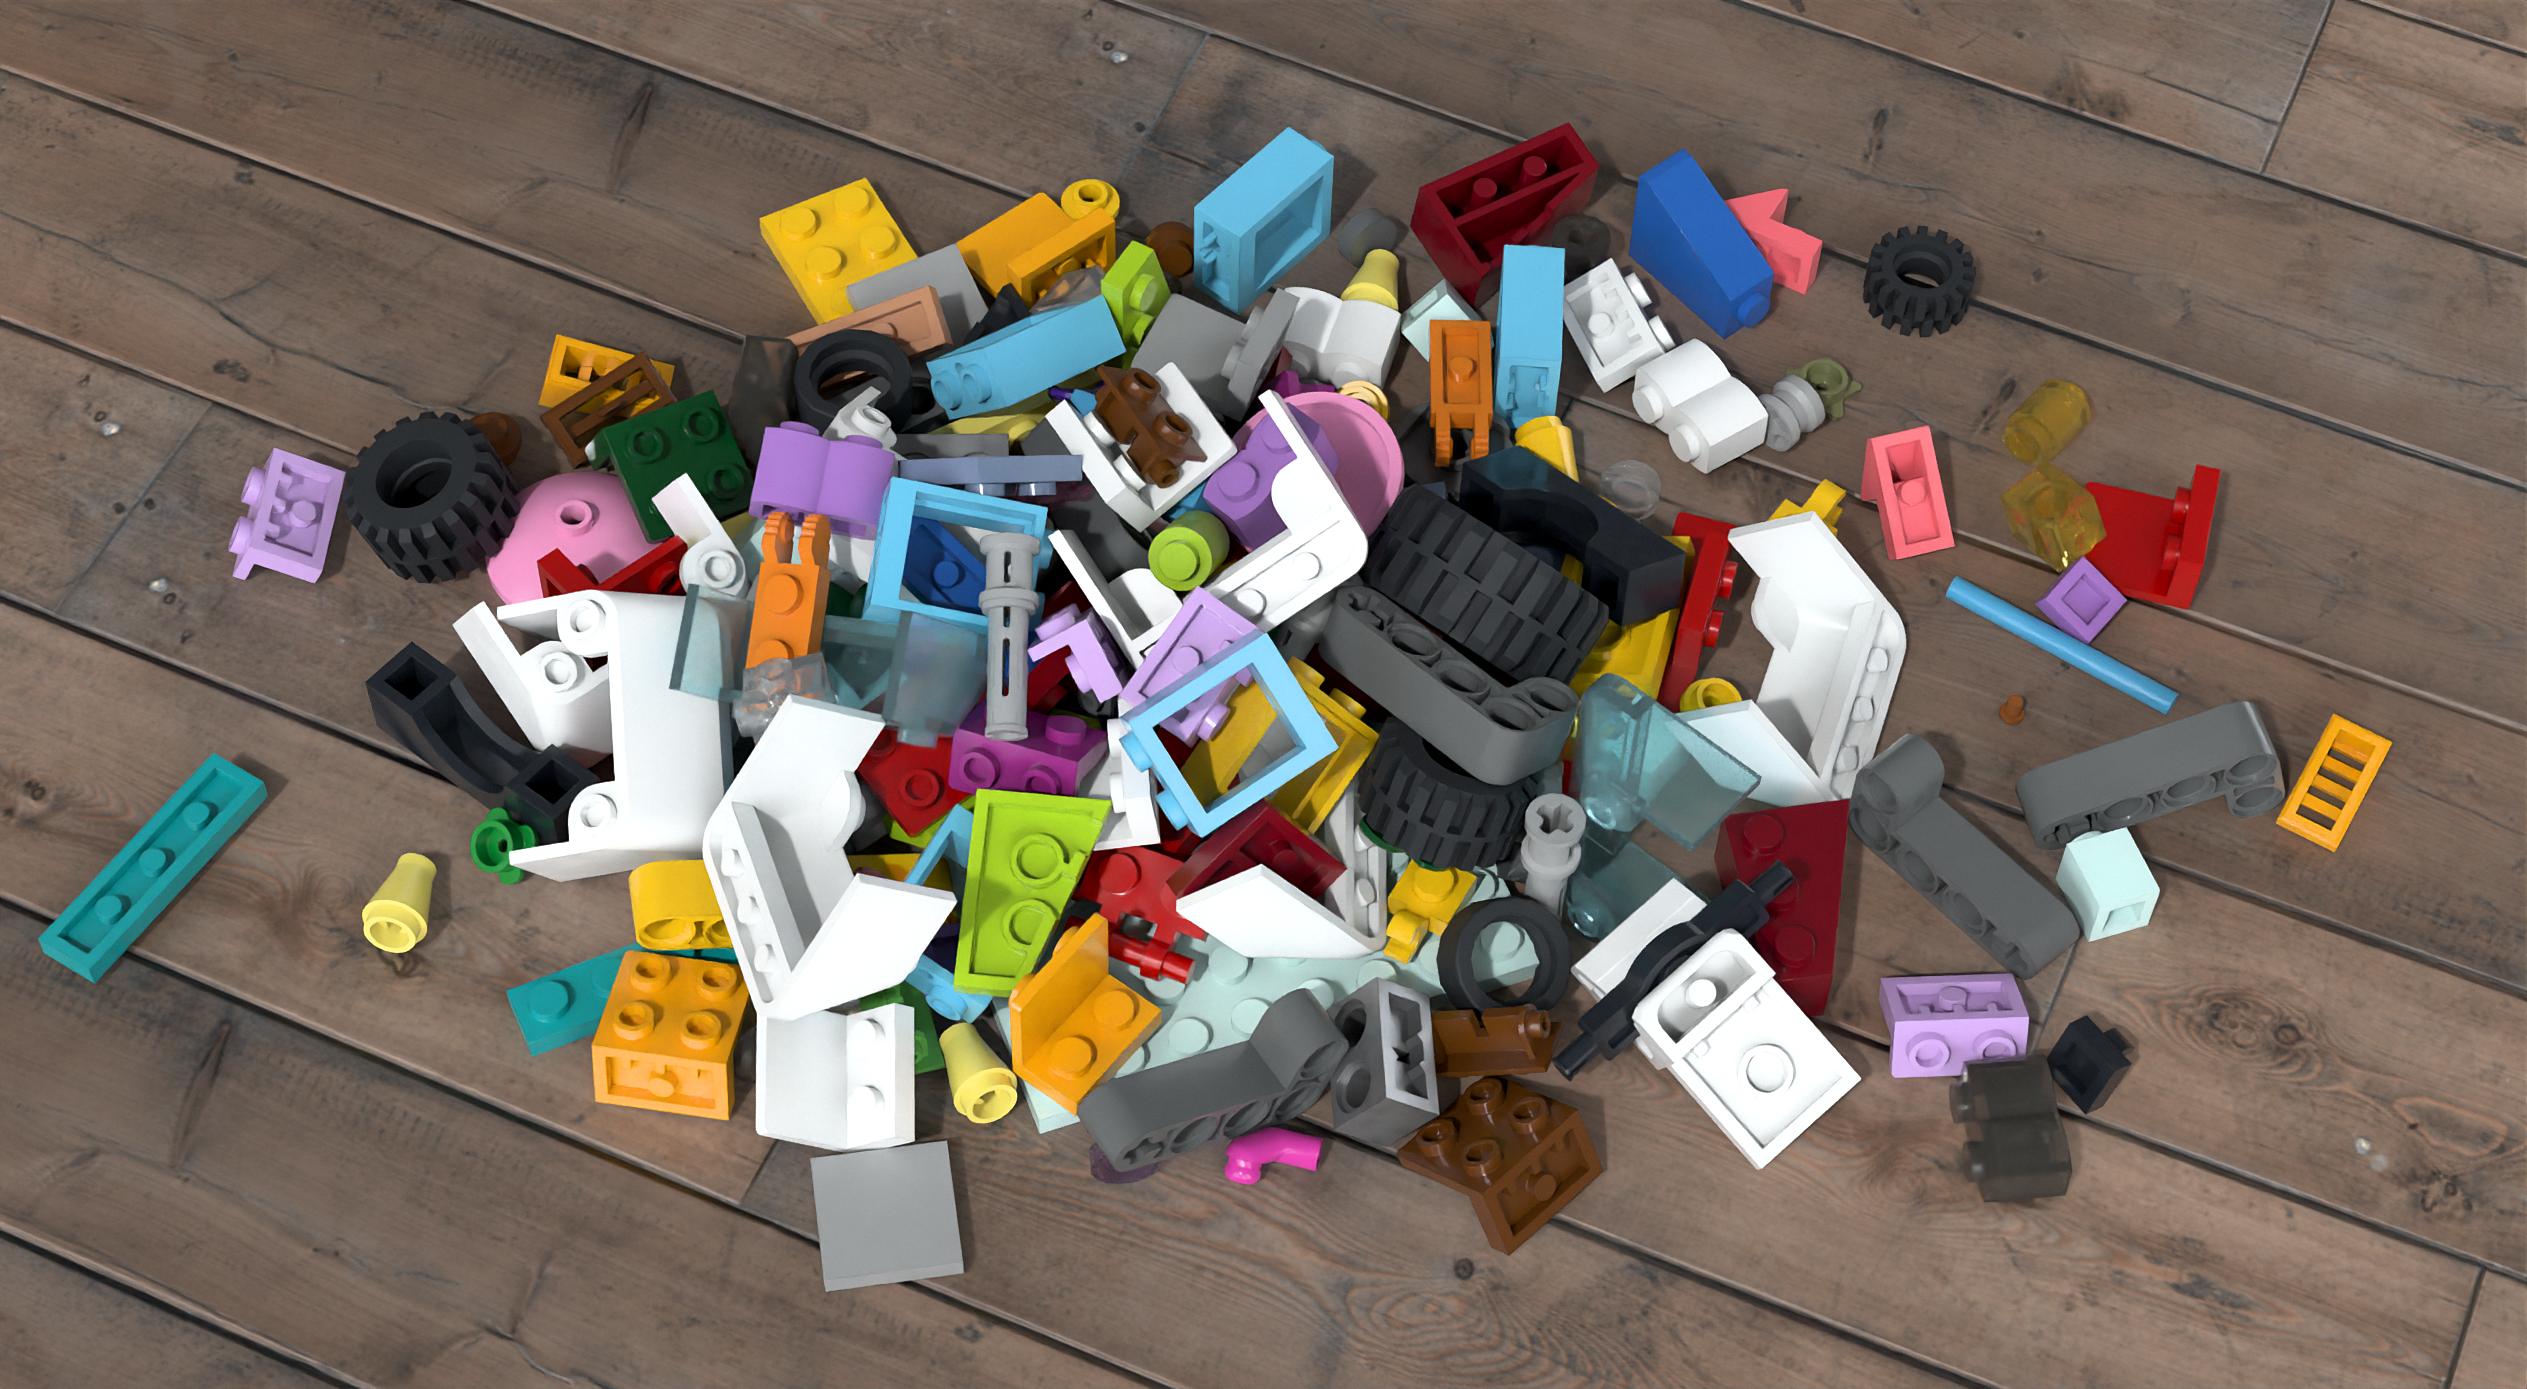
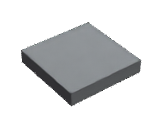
(940, 269)
(886, 1216)

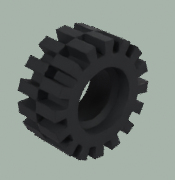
(1912, 305)

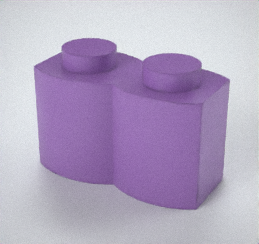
(822, 477)
(1243, 485)

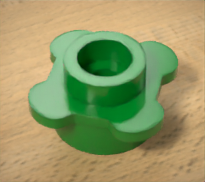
(488, 844)

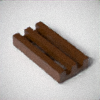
(565, 437)

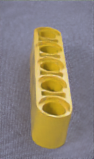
(679, 909)

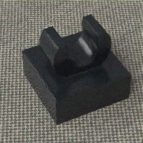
(2089, 1063)

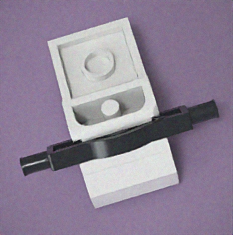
(1710, 1012)

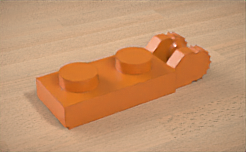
(1460, 385)
(788, 595)

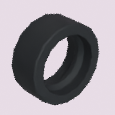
(848, 352)
(1544, 931)

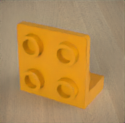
(1036, 247)
(1075, 1019)
(670, 1035)

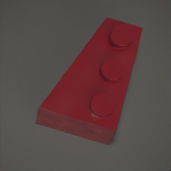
(1500, 203)
(1803, 918)

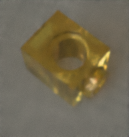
(2053, 516)

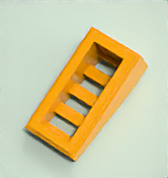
(591, 359)
(2354, 743)

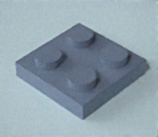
(996, 474)

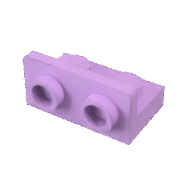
(288, 516)
(1192, 637)
(1094, 654)
(1950, 1021)

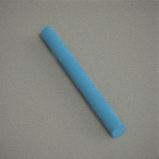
(2062, 645)

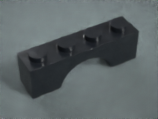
(1538, 504)
(440, 723)

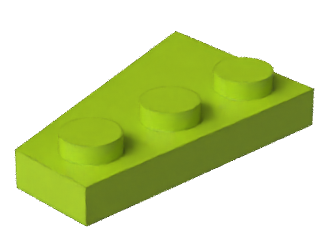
(1135, 297)
(1019, 882)

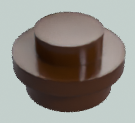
(1173, 247)
(501, 433)

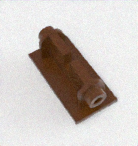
(1134, 405)
(1509, 1043)

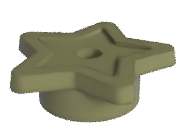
(1834, 378)

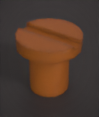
(2012, 711)

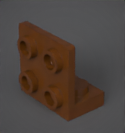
(1509, 1153)

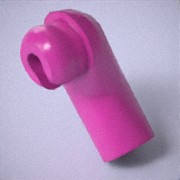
(1268, 1146)

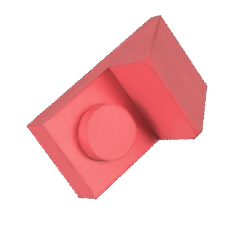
(1787, 250)
(1908, 492)

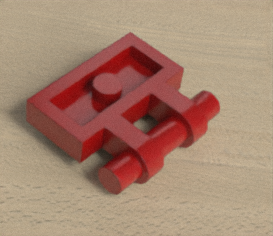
(1135, 884)

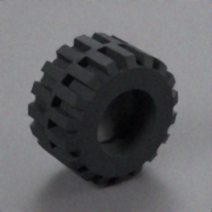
(409, 468)
(1436, 806)

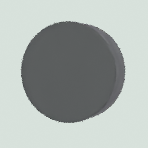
(1364, 233)

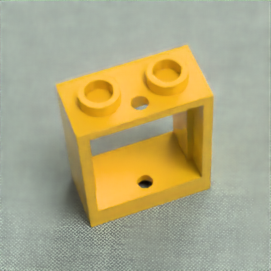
(1311, 792)

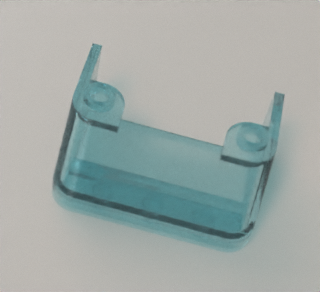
(912, 673)
(1635, 765)

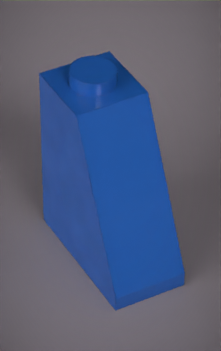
(1698, 247)

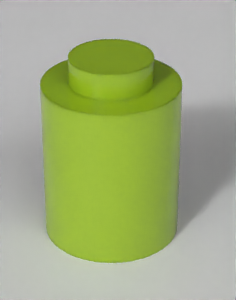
(1188, 550)

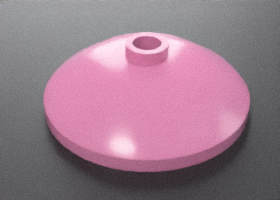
(1368, 451)
(602, 540)

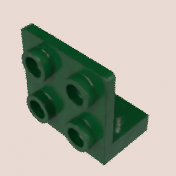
(667, 444)

